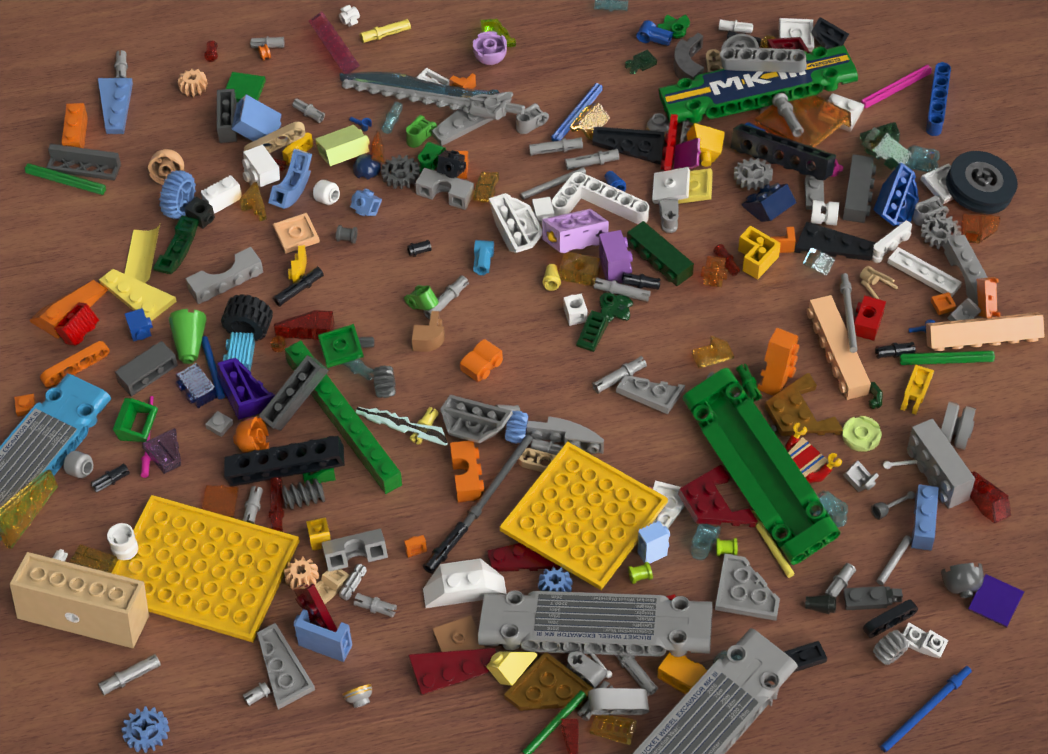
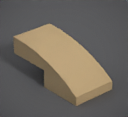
(331, 584)

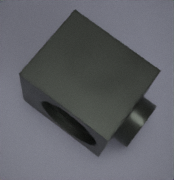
(200, 210)

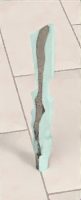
(402, 424)

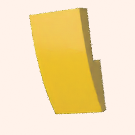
(298, 266)

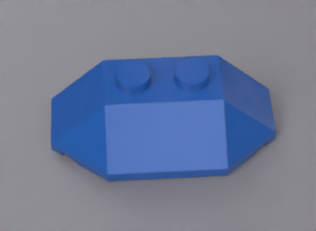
(898, 196)

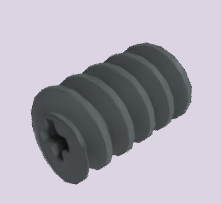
(301, 493)

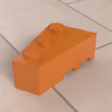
(780, 361)

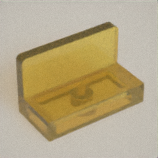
(591, 116)

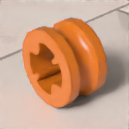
(264, 52)

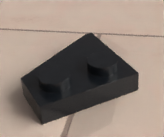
(828, 34)

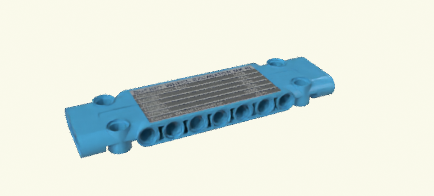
(49, 433)

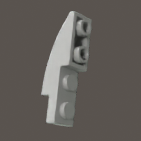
(563, 431)

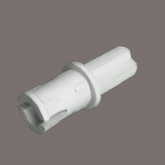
(735, 26)

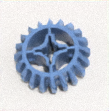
(177, 194)

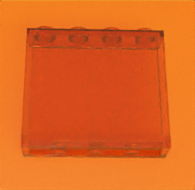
(815, 116)

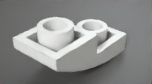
(926, 643)

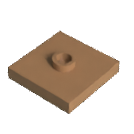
(457, 635)

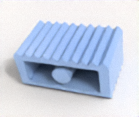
(653, 542)

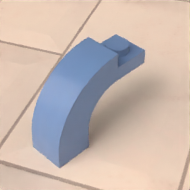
(294, 183)

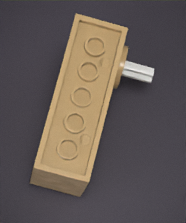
(79, 599)

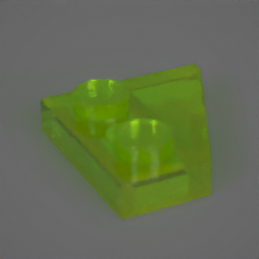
(495, 25)

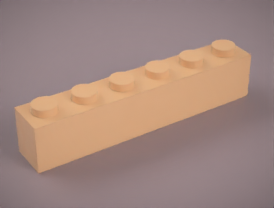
(985, 330)
(835, 341)

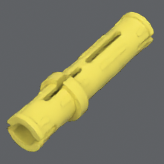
(378, 33)

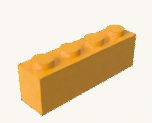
(680, 672)

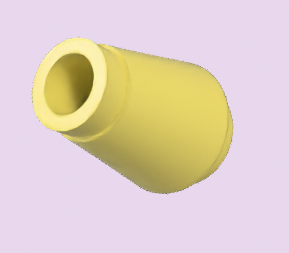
(551, 278)

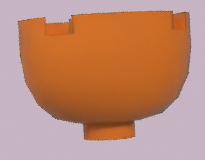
(251, 435)

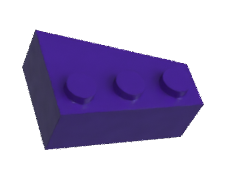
(243, 391)

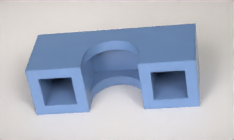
(925, 517)

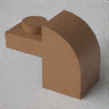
(429, 337)

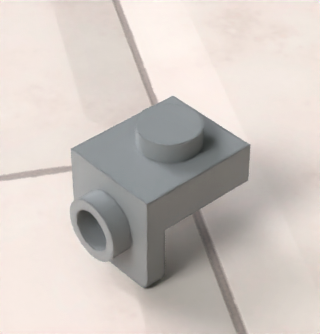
(965, 310)
(860, 477)

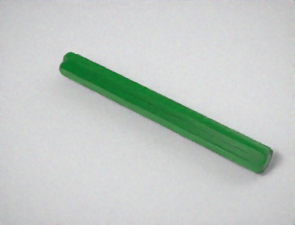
(65, 178)
(946, 357)

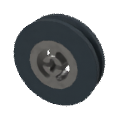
(981, 182)

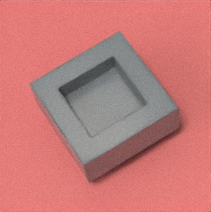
(219, 423)

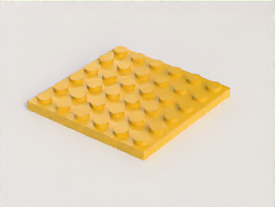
(583, 515)

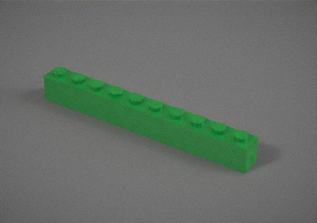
(349, 425)

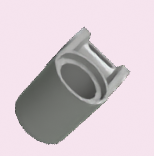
(531, 119)
(928, 207)
(669, 215)
(586, 668)

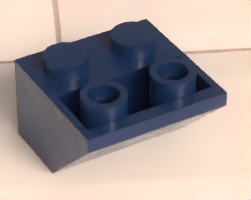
(769, 201)

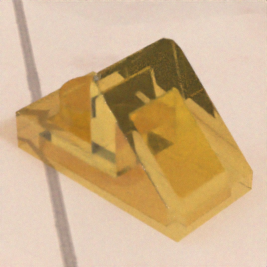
(253, 200)
(712, 354)

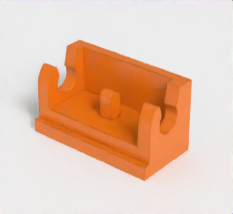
(987, 297)

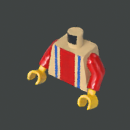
(808, 459)

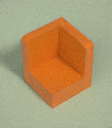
(462, 82)
(787, 241)

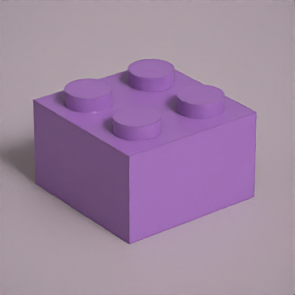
(614, 255)

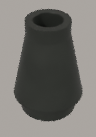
(821, 603)

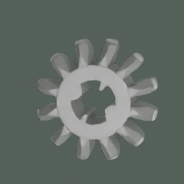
(891, 647)

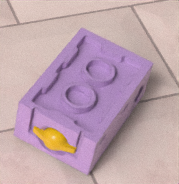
(574, 230)

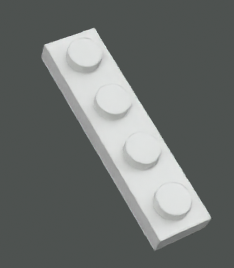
(924, 272)

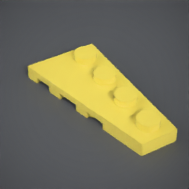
(137, 294)

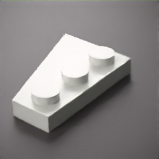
(674, 505)

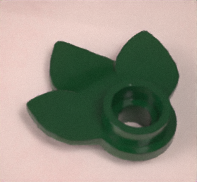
(617, 307)

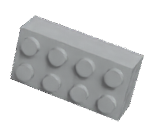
(940, 463)

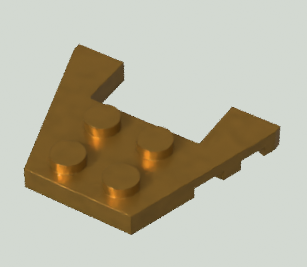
(790, 408)

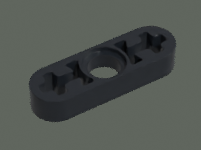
(890, 618)

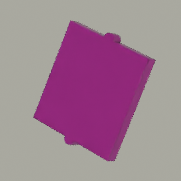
(687, 154)

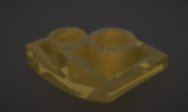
(485, 186)

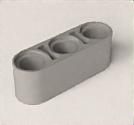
(618, 701)

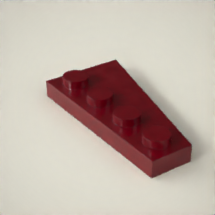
(518, 557)
(449, 668)

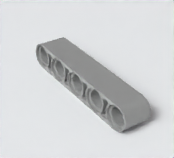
(763, 59)

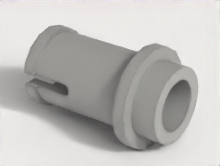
(257, 693)

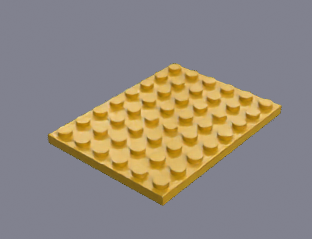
(207, 567)

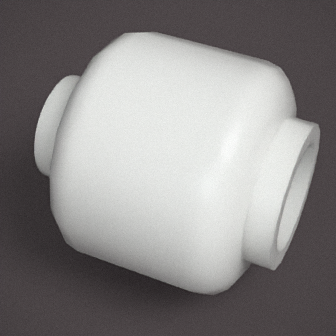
(326, 192)

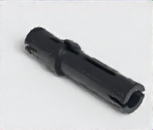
(304, 282)
(458, 531)

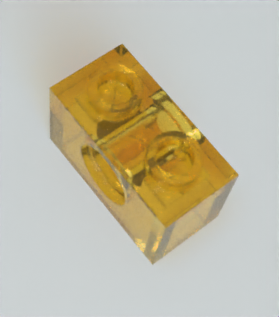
(579, 268)

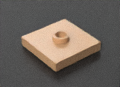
(296, 232)

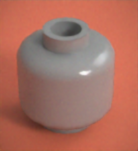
(78, 464)

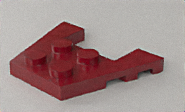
(707, 503)

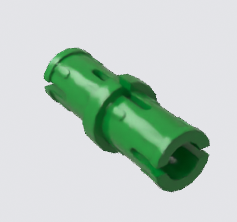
(748, 382)

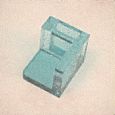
(819, 261)

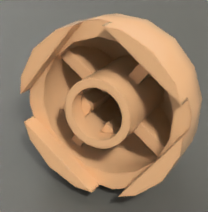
(163, 163)

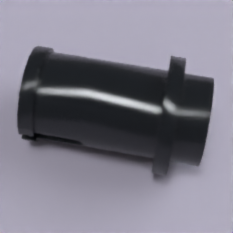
(417, 248)

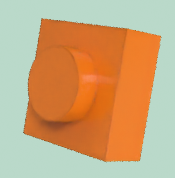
(943, 303)
(24, 404)
(415, 546)

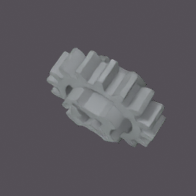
(753, 173)
(940, 231)

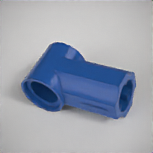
(649, 32)

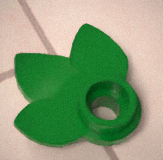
(676, 26)

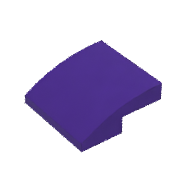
(996, 600)

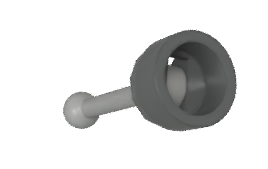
(881, 509)

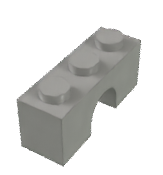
(459, 191)
(366, 544)

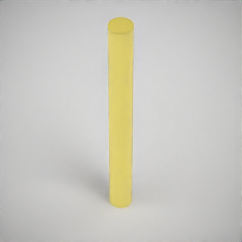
(773, 547)

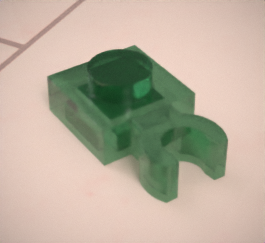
(641, 61)

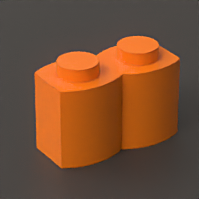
(481, 360)

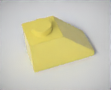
(509, 665)

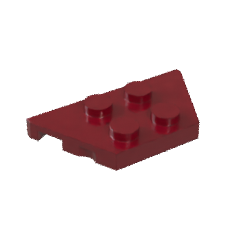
(310, 600)

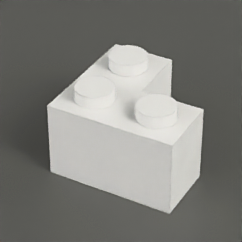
(259, 166)

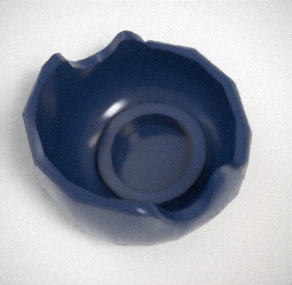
(366, 167)

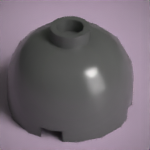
(963, 579)

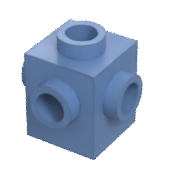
(365, 202)

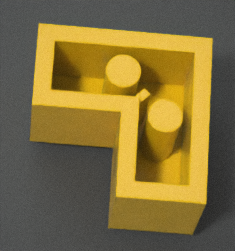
(759, 251)

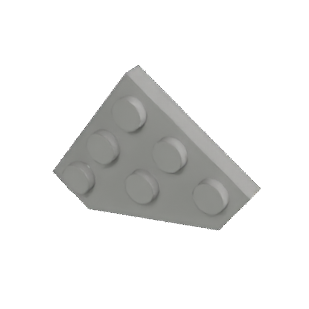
(744, 590)

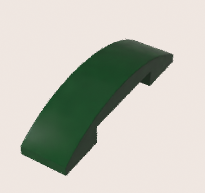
(179, 246)

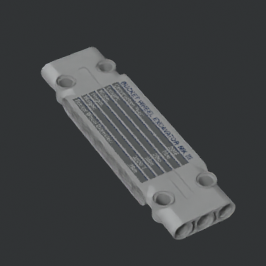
(596, 623)
(723, 700)

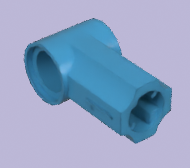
(483, 252)

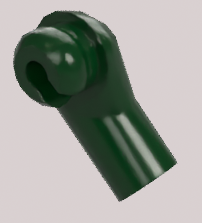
(877, 393)

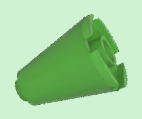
(187, 333)

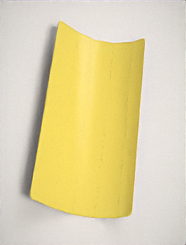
(141, 254)

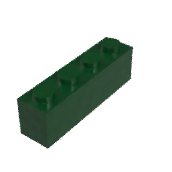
(660, 253)

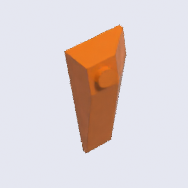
(54, 312)

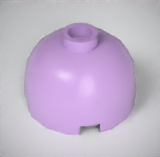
(490, 48)

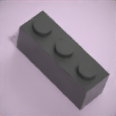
(225, 114)
(146, 368)

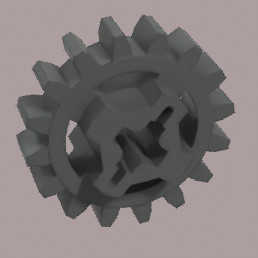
(400, 172)

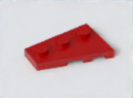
(670, 140)

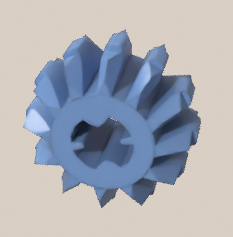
(516, 427)
(555, 581)

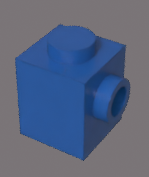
(138, 324)

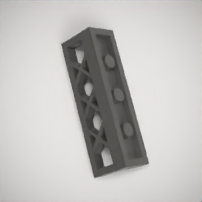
(85, 158)

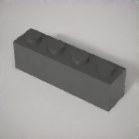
(858, 189)
(293, 393)

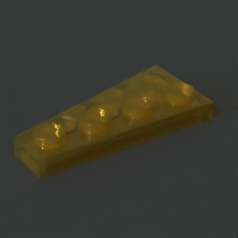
(24, 507)

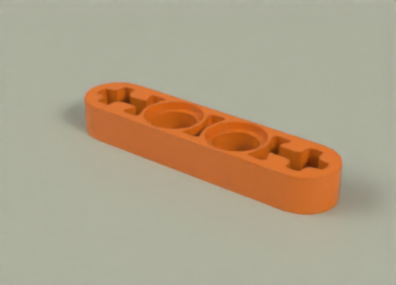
(92, 354)

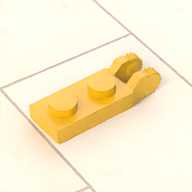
(917, 387)

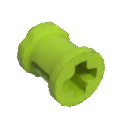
(726, 546)
(640, 572)

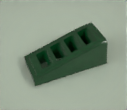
(596, 320)

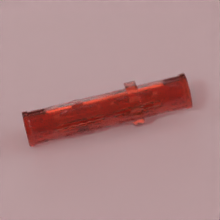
(276, 487)

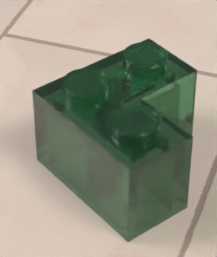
(882, 146)

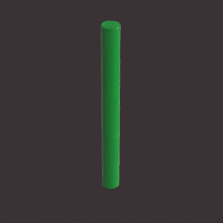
(555, 722)

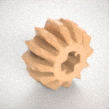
(192, 82)
(301, 573)

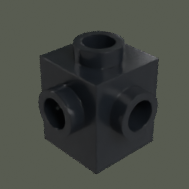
(451, 163)

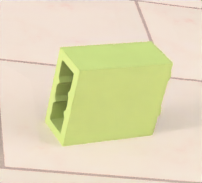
(342, 145)

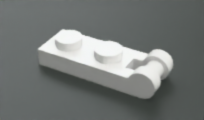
(891, 241)

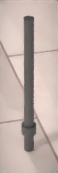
(475, 510)

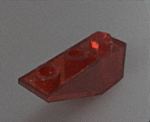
(306, 325)
(989, 499)

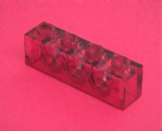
(334, 43)

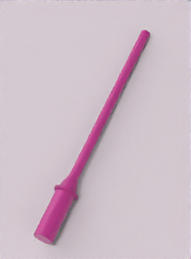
(146, 458)

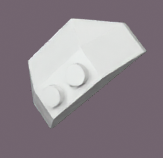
(515, 222)
(462, 583)

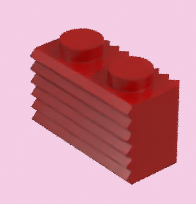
(77, 324)

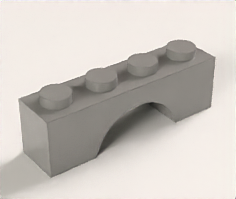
(961, 254)
(206, 286)

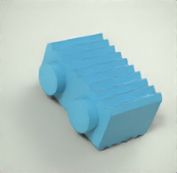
(242, 347)

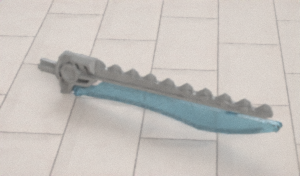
(477, 102)

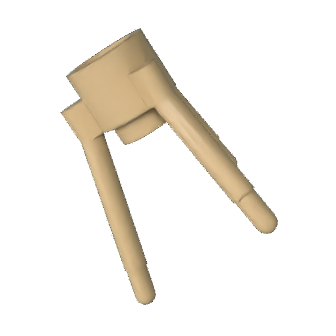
(872, 276)

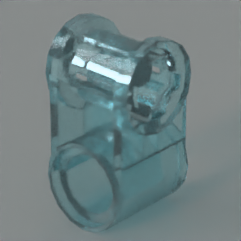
(921, 158)
(833, 507)
(706, 538)

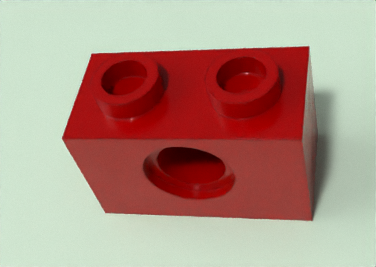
(869, 317)

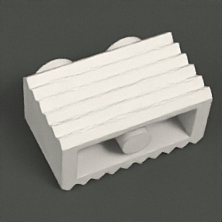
(222, 193)

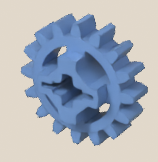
(151, 736)

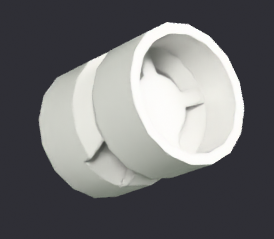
(830, 216)
(122, 541)

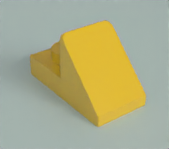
(303, 144)
(318, 532)

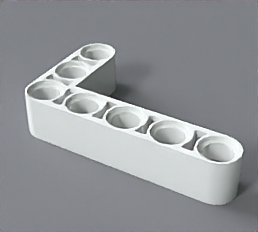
(601, 194)

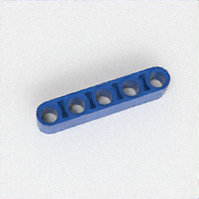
(938, 99)

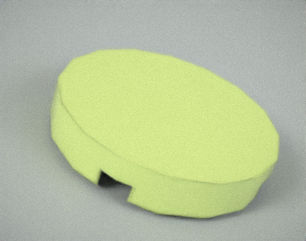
(861, 433)

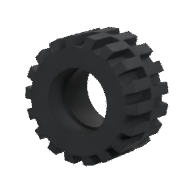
(246, 315)

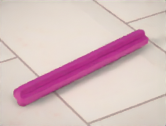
(896, 86)

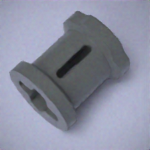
(346, 234)

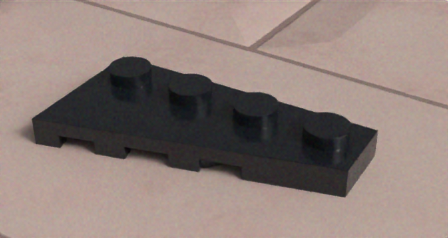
(631, 142)
(833, 243)

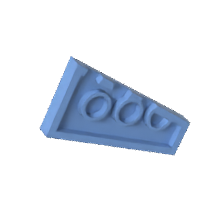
(115, 102)

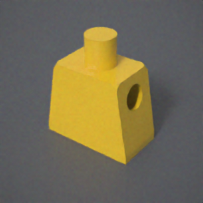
(710, 142)

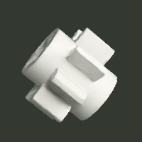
(349, 15)

